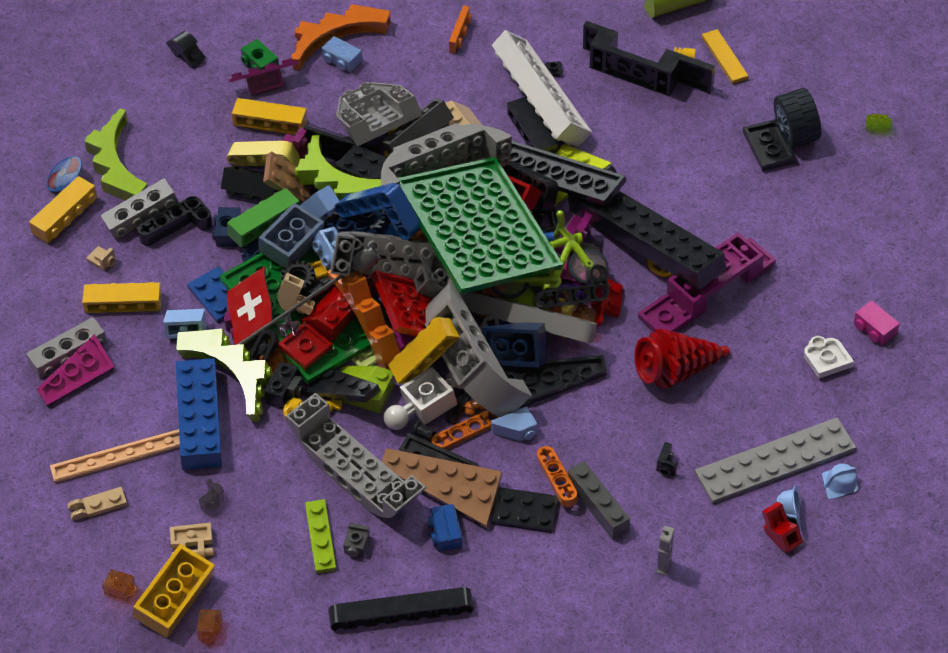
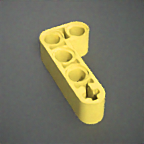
(256, 152)

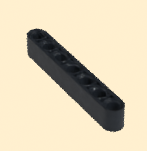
(401, 607)

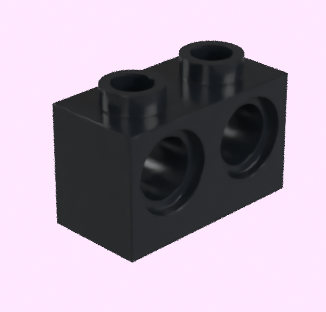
(277, 387)

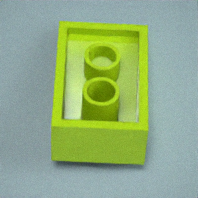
(377, 375)

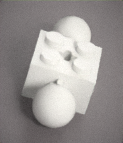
(425, 396)

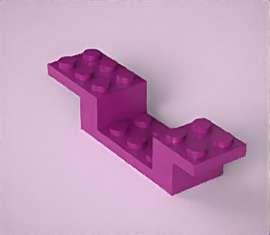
(686, 303)

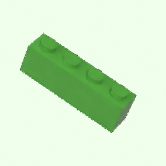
(258, 219)

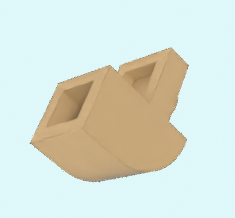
(289, 295)

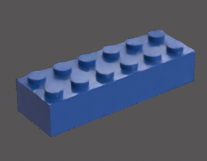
(198, 414)

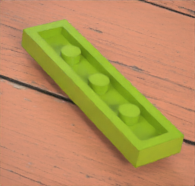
(320, 536)

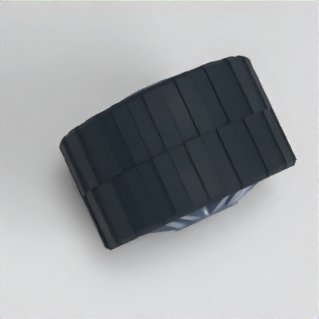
(798, 117)

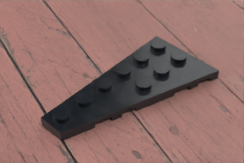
(557, 375)

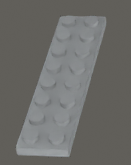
(774, 460)

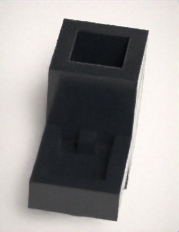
(186, 45)

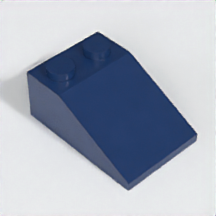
(518, 343)

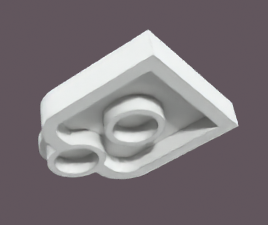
(827, 356)

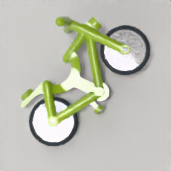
(578, 264)

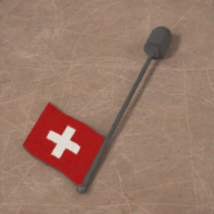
(252, 306)

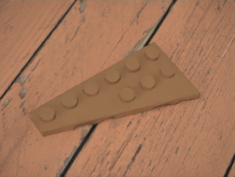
(449, 482)

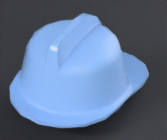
(840, 481)
(791, 503)

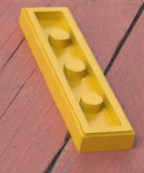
(724, 56)

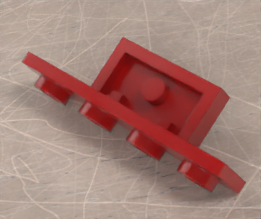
(611, 305)

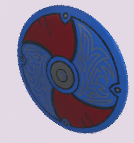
(64, 173)

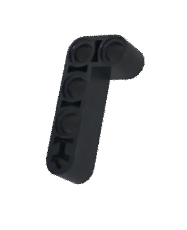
(545, 184)
(174, 218)
(571, 292)

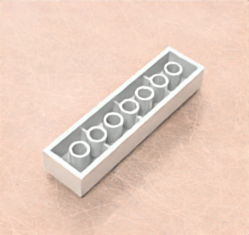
(541, 89)

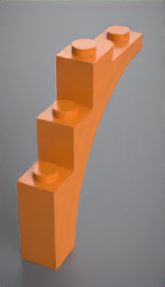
(354, 21)
(369, 315)

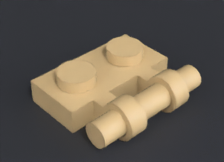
(193, 535)

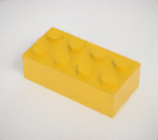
(173, 591)

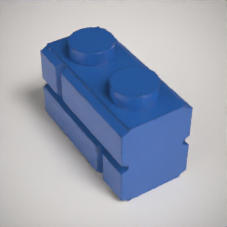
(445, 527)

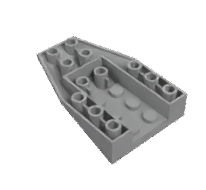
(375, 110)

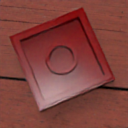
(305, 346)

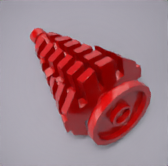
(673, 357)

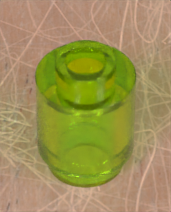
(878, 122)

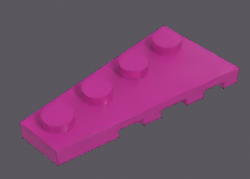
(82, 367)

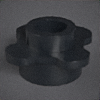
(554, 68)

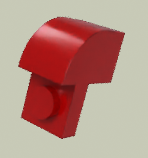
(779, 529)

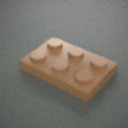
(281, 175)

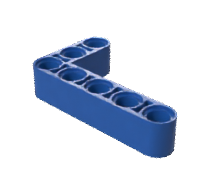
(387, 196)

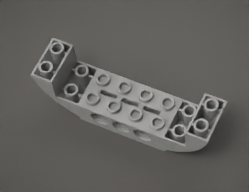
(444, 149)
(397, 255)
(472, 358)
(349, 461)

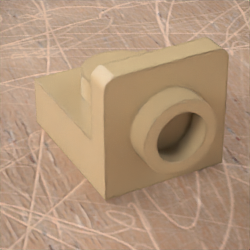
(102, 258)

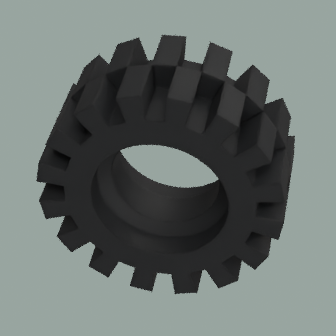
(301, 269)

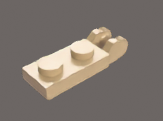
(98, 504)

